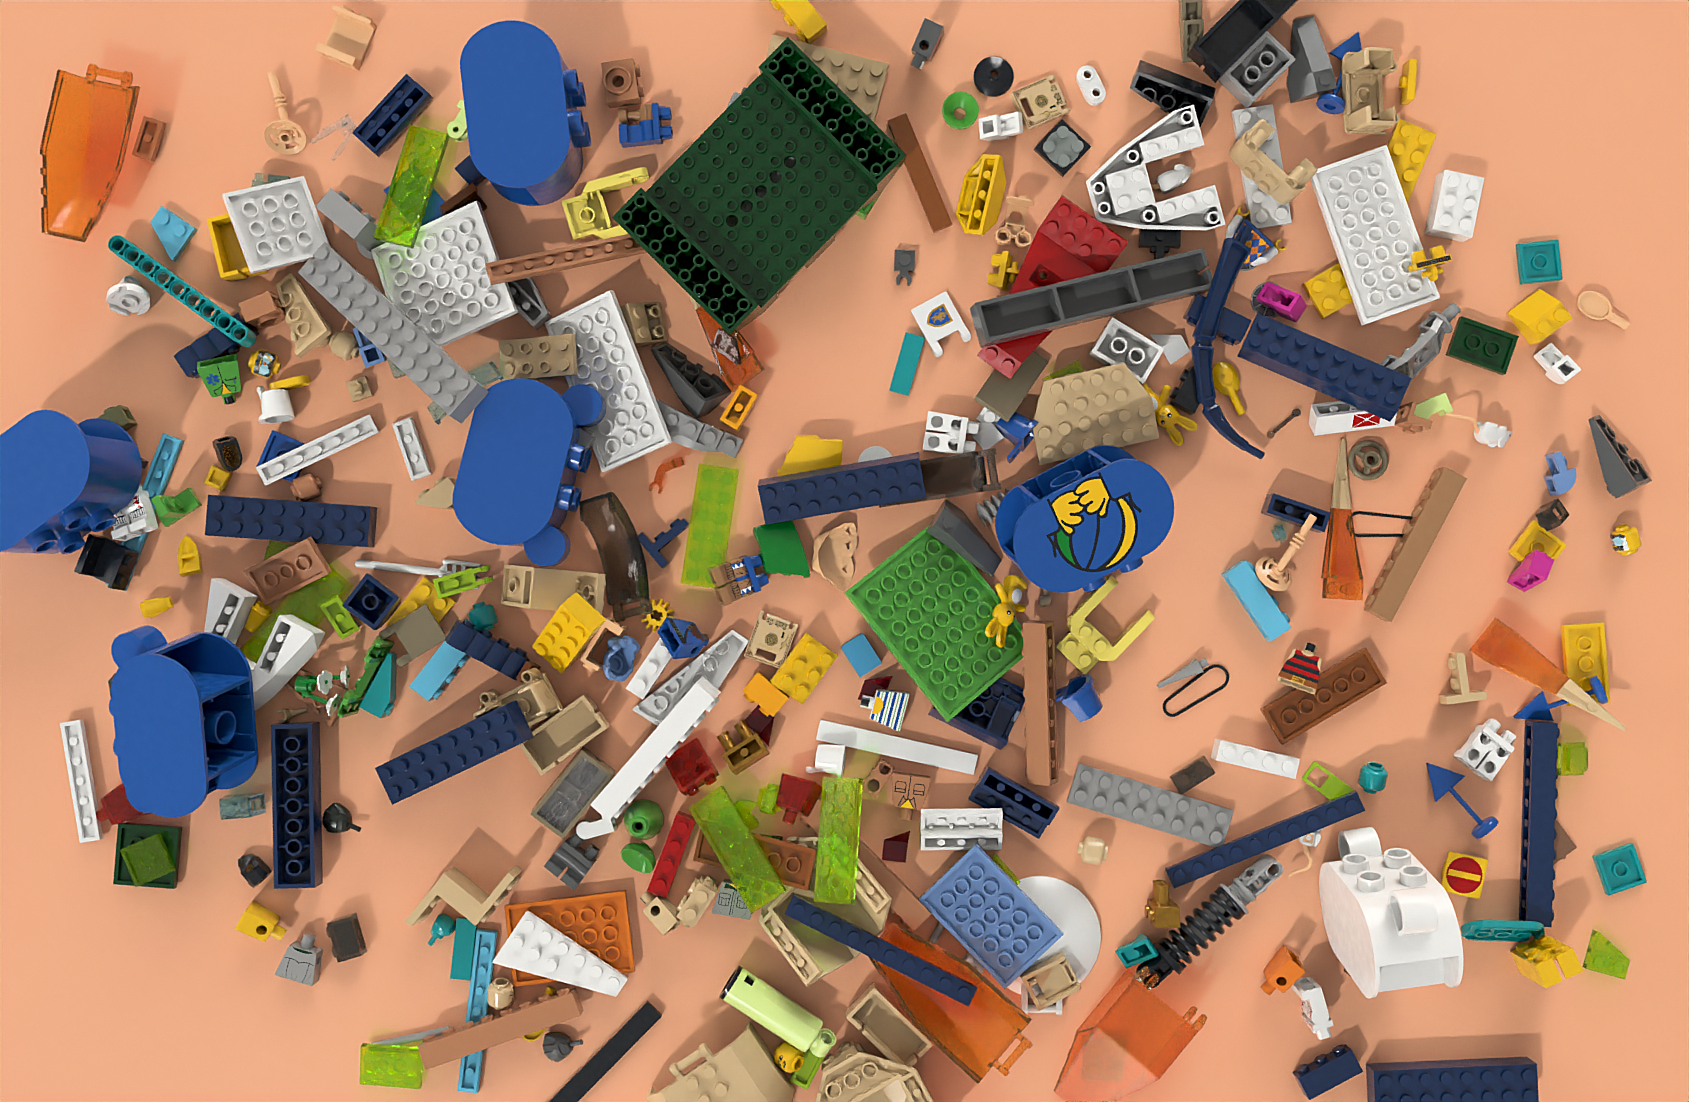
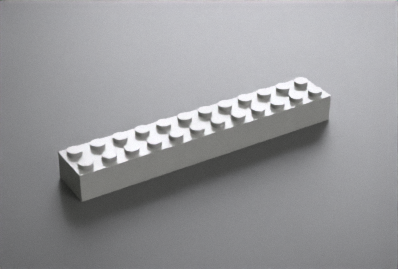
(393, 333)

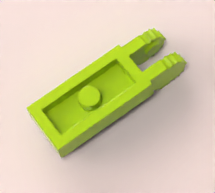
(460, 582)

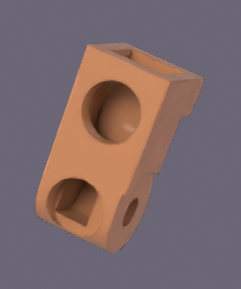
(877, 778)

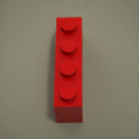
(672, 854)

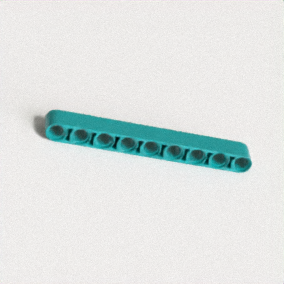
(187, 297)

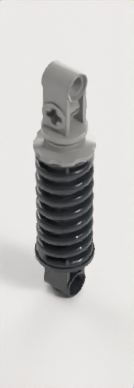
(1228, 904)

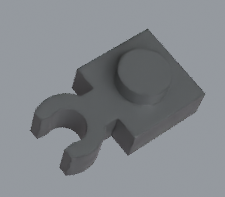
(904, 262)

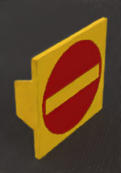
(1463, 874)

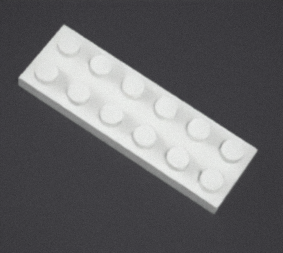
(1264, 210)

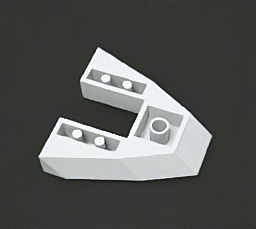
(1123, 190)
(287, 647)

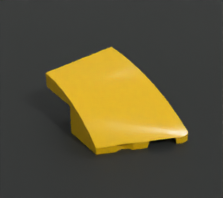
(811, 454)

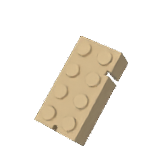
(564, 734)
(888, 1026)

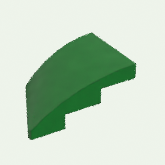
(781, 549)

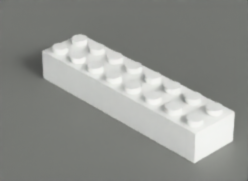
(653, 751)

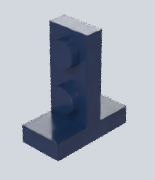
(662, 540)

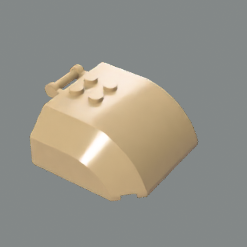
(735, 1074)

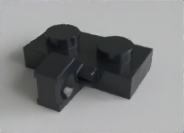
(1159, 240)

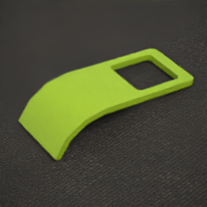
(1332, 787)

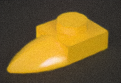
(189, 558)

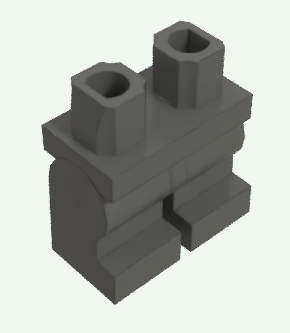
(573, 857)

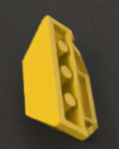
(981, 195)

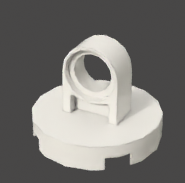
(128, 298)

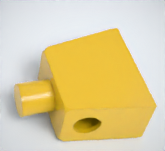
(260, 923)

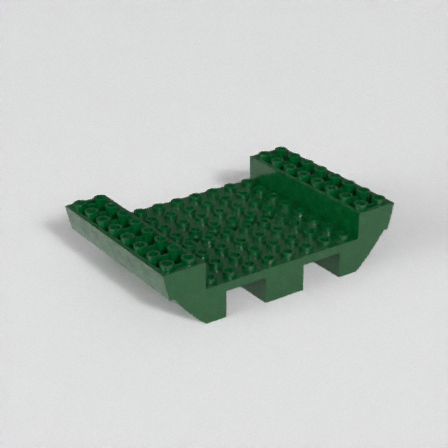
(780, 115)

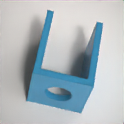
(861, 655)

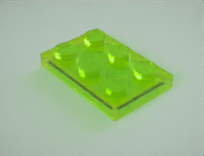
(390, 1066)

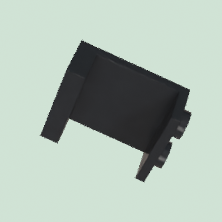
(107, 561)

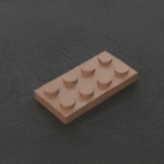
(288, 570)

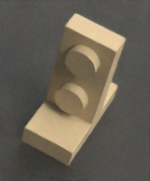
(1459, 682)

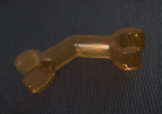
(675, 463)

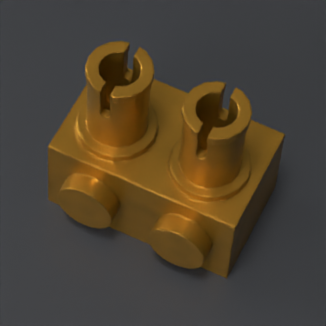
(745, 753)
(1160, 909)

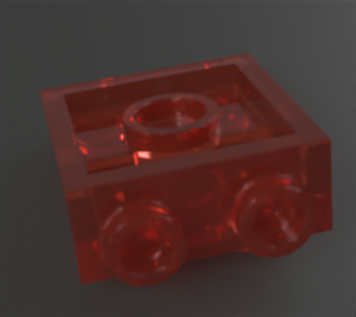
(691, 768)

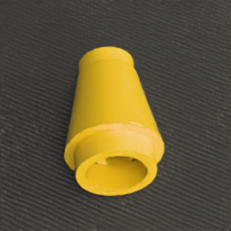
(155, 606)
(258, 615)

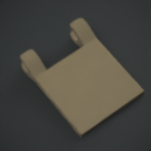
(416, 632)

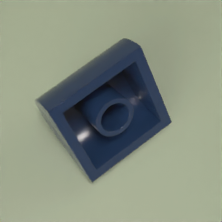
(372, 602)

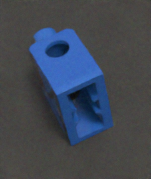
(682, 638)

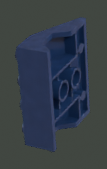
(989, 714)

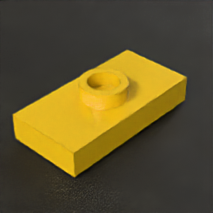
(1408, 81)

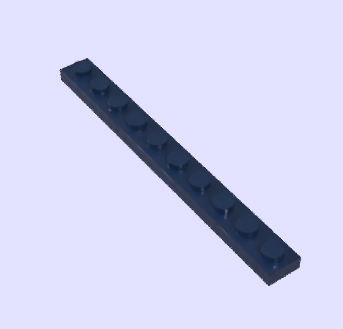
(1265, 839)
(881, 950)

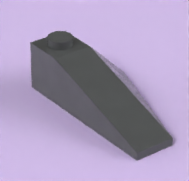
(1311, 71)
(694, 387)
(1618, 469)
(959, 534)

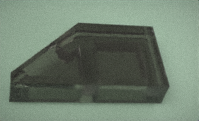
(727, 346)

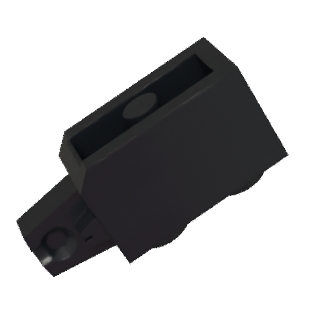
(1185, 395)

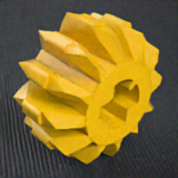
(655, 622)

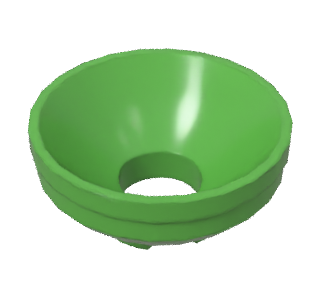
(963, 101)
(639, 857)

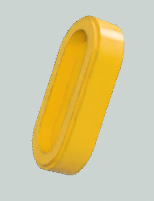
(291, 383)

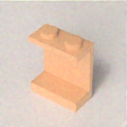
(348, 38)
(610, 624)

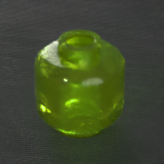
(767, 799)

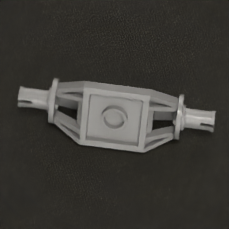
(1427, 345)

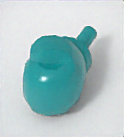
(442, 927)

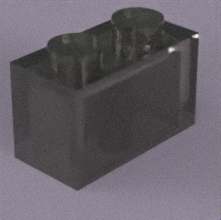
(346, 937)

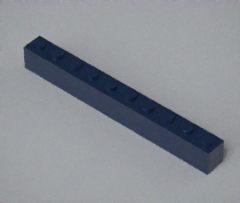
(1538, 822)

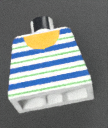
(887, 707)

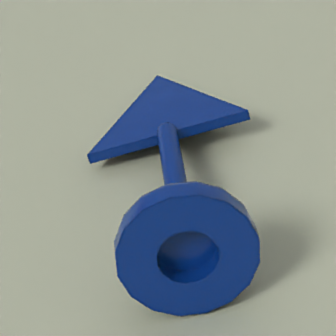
(1331, 102)
(1540, 710)
(1444, 781)

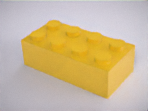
(568, 632)

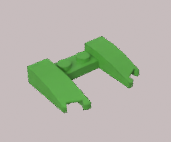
(374, 659)

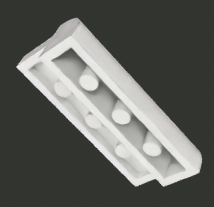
(961, 829)

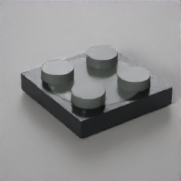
(1062, 148)

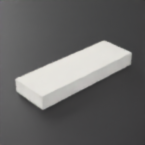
(412, 449)

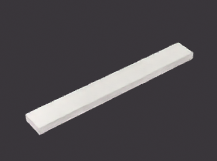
(897, 747)

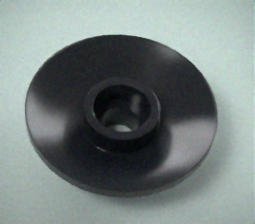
(991, 85)

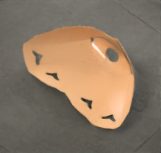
(832, 555)

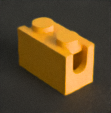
(739, 408)
(765, 694)

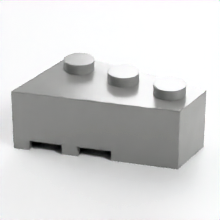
(349, 218)
(529, 302)

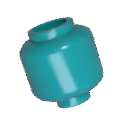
(483, 616)
(1373, 777)

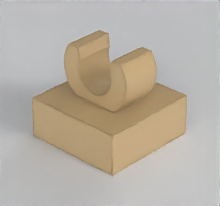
(359, 389)

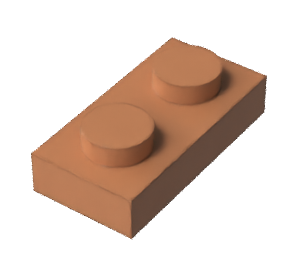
(149, 138)

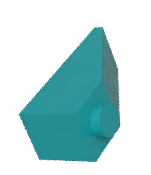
(382, 691)

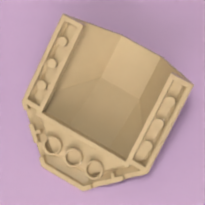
(809, 950)
(871, 1080)

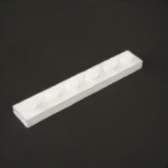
(317, 449)
(81, 780)

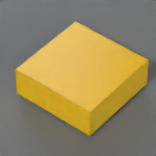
(218, 478)

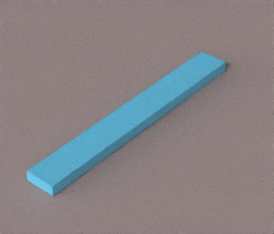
(157, 481)
(477, 1004)

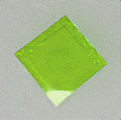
(147, 859)

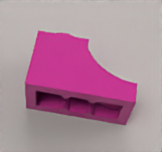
(1282, 301)
(1532, 571)

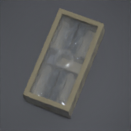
(572, 792)

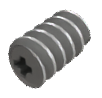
(989, 509)

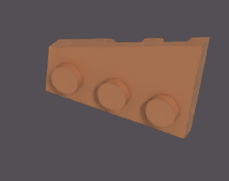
(318, 707)

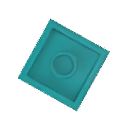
(1539, 262)
(1619, 869)

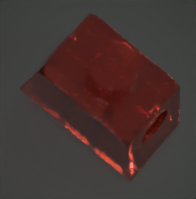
(797, 797)
(117, 807)

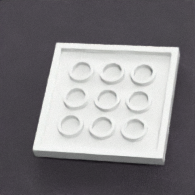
(275, 223)

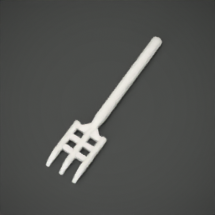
(442, 571)

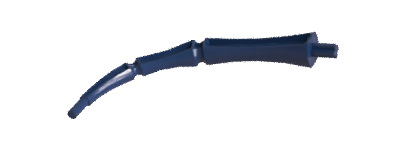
(1230, 261)

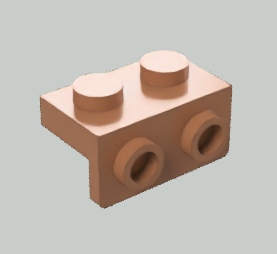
(1410, 422)

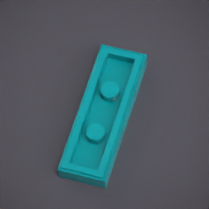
(906, 364)
(463, 949)

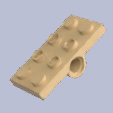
(538, 357)

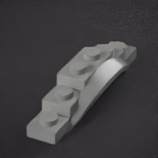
(697, 434)

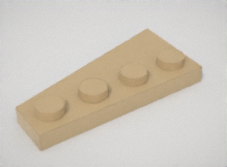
(302, 316)

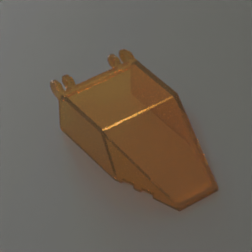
(1125, 1043)

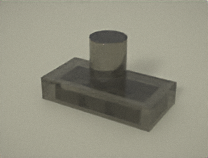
(1192, 774)

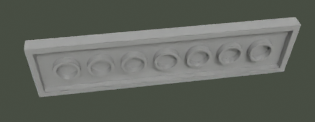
(1149, 806)

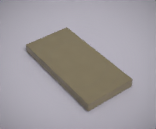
(1005, 394)

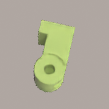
(458, 128)
(1435, 404)

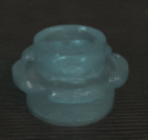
(1279, 533)

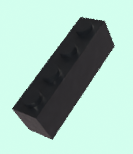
(1171, 90)

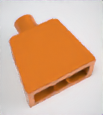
(1282, 971)

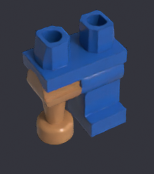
(650, 128)

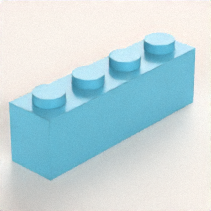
(1256, 600)
(438, 672)

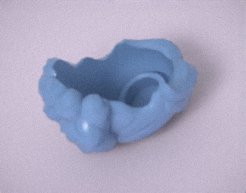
(620, 657)

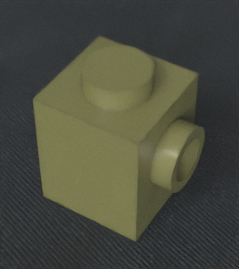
(119, 415)

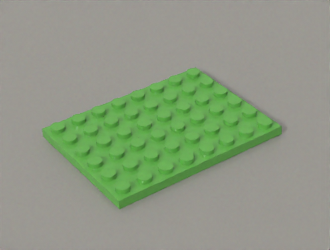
(934, 618)

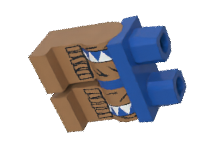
(743, 575)

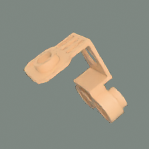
(1015, 229)

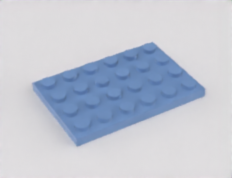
(991, 916)

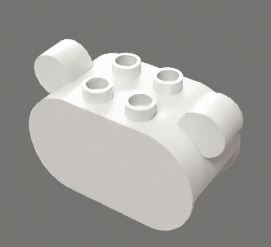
(1388, 917)

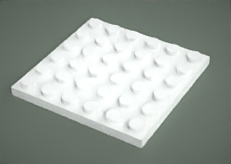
(445, 277)

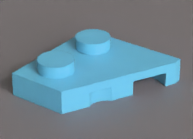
(172, 232)

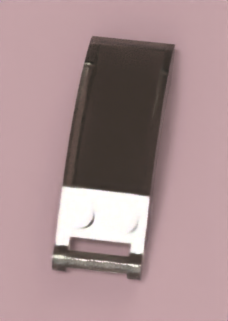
(957, 476)
(619, 553)

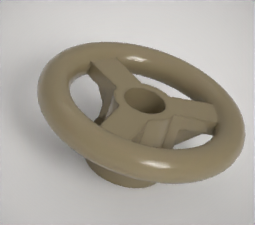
(1376, 458)

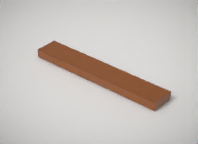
(920, 173)

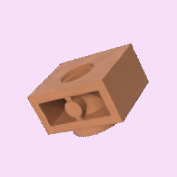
(630, 91)
(262, 310)

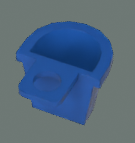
(1017, 431)
(1080, 697)

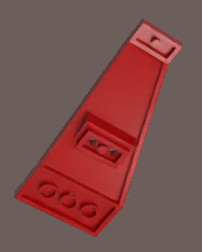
(1065, 248)

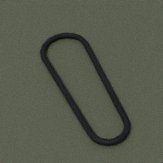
(1382, 515)
(1201, 699)

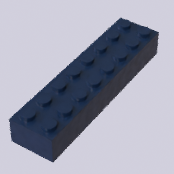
(1324, 367)
(841, 488)
(290, 521)
(454, 752)
(296, 805)
(1454, 1081)

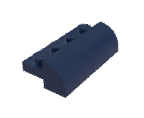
(392, 115)
(1017, 802)

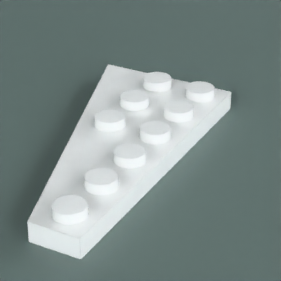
(712, 665)
(551, 954)

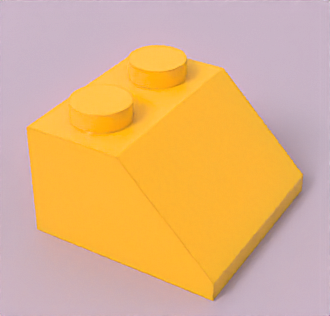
(1539, 316)

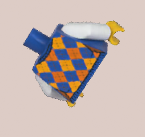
(1261, 246)

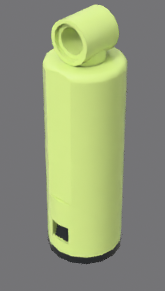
(777, 1013)

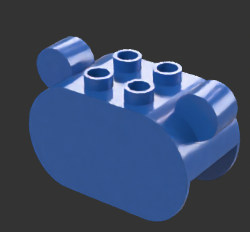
(524, 465)
(181, 719)

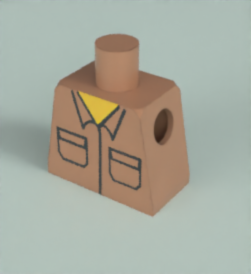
(909, 792)

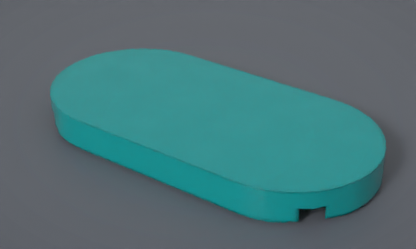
(1502, 930)

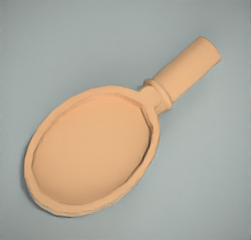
(1598, 307)

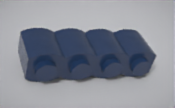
(207, 347)
(486, 649)

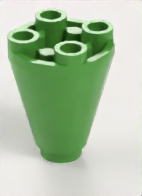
(648, 814)

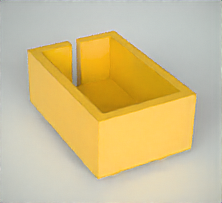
(227, 249)
(1537, 959)

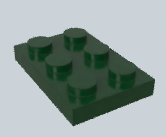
(1482, 345)

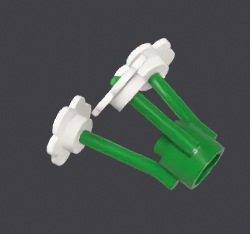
(308, 683)

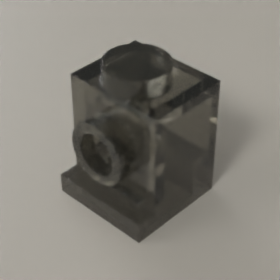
(1548, 519)

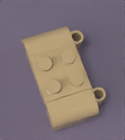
(1363, 91)
(1264, 171)
(534, 697)

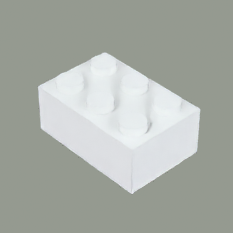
(1454, 205)
(1124, 345)

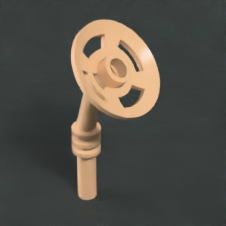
(287, 127)
(1279, 567)

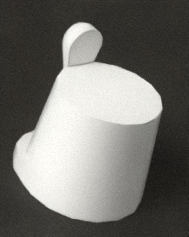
(275, 406)
(829, 760)

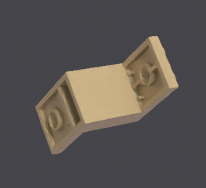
(550, 587)
(464, 896)

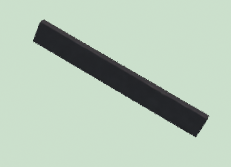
(608, 1054)

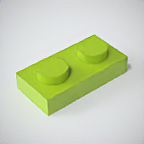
(339, 617)

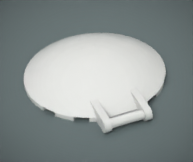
(1077, 921)

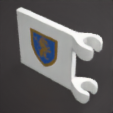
(939, 319)

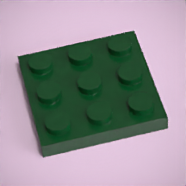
(132, 833)

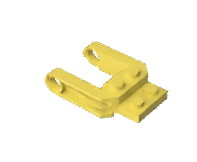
(588, 213)
(1085, 644)

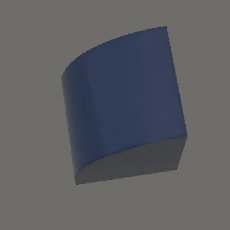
(469, 172)

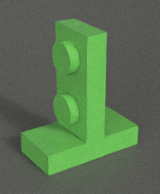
(172, 509)

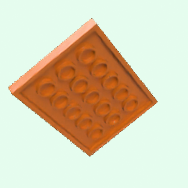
(592, 920)

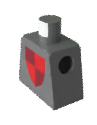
(929, 35)

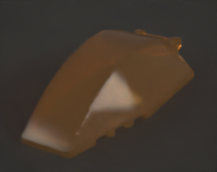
(84, 149)
(968, 1035)

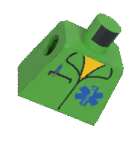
(221, 377)

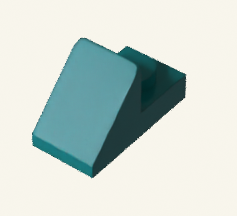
(1137, 951)

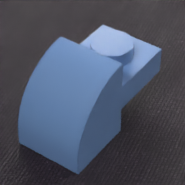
(369, 352)
(1561, 478)

